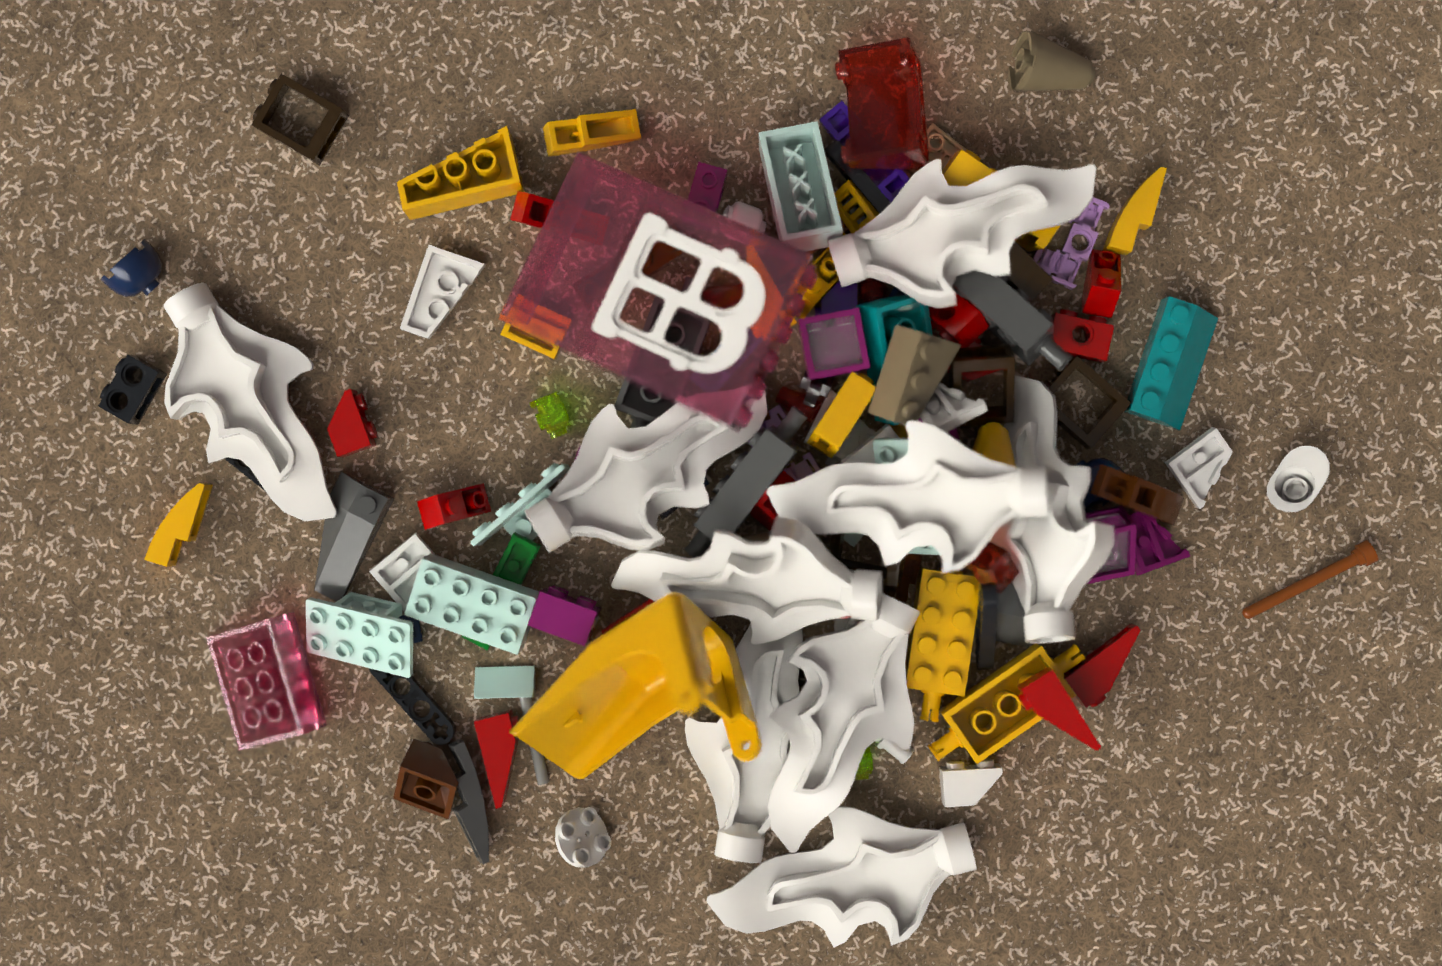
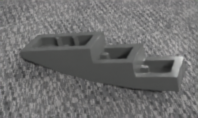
(472, 811)

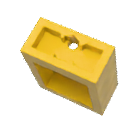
(842, 414)

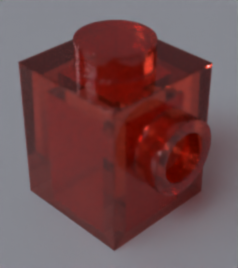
(994, 566)

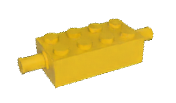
(941, 636)
(992, 712)

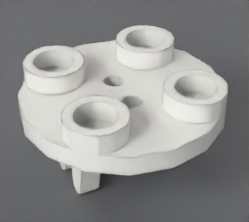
(574, 826)

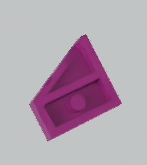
(1154, 545)

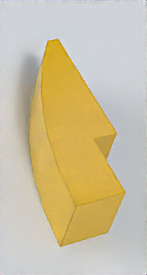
(591, 132)
(1135, 214)
(178, 526)

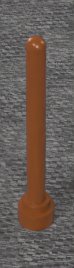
(1362, 555)

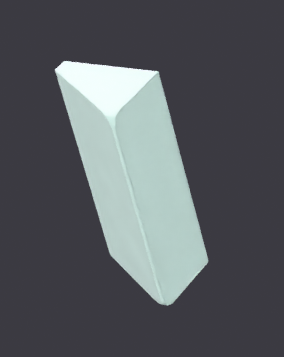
(504, 682)

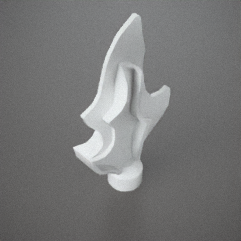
(948, 230)
(243, 392)
(635, 475)
(928, 498)
(1056, 550)
(771, 583)
(847, 703)
(740, 787)
(857, 878)

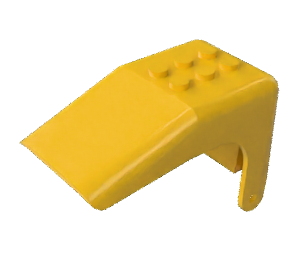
(637, 677)

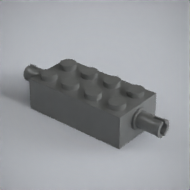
(1012, 317)
(686, 332)
(751, 478)

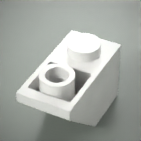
(967, 783)

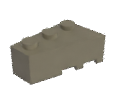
(910, 374)

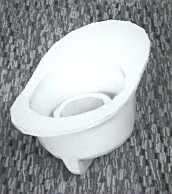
(1298, 479)

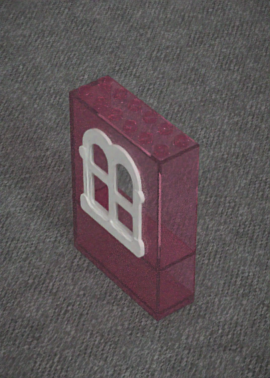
(594, 258)

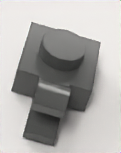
(815, 388)

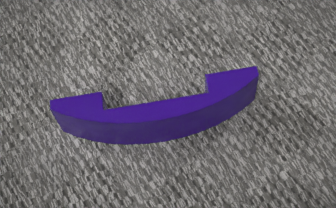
(837, 126)

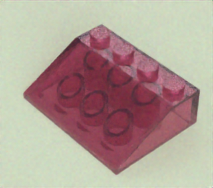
(266, 681)

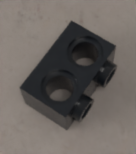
(138, 394)

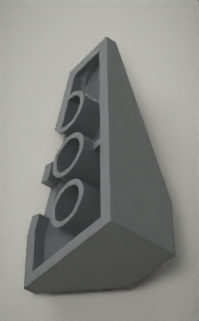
(349, 534)

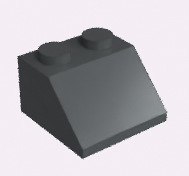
(1010, 618)

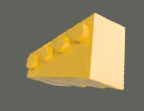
(966, 169)
(464, 179)

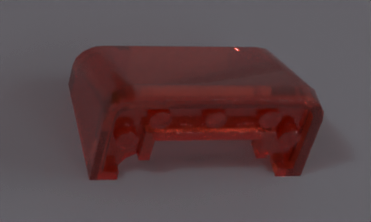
(884, 106)

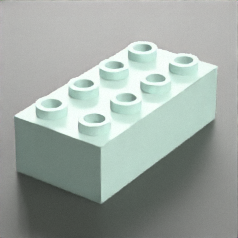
(800, 186)
(472, 603)

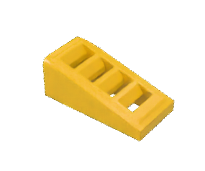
(858, 198)

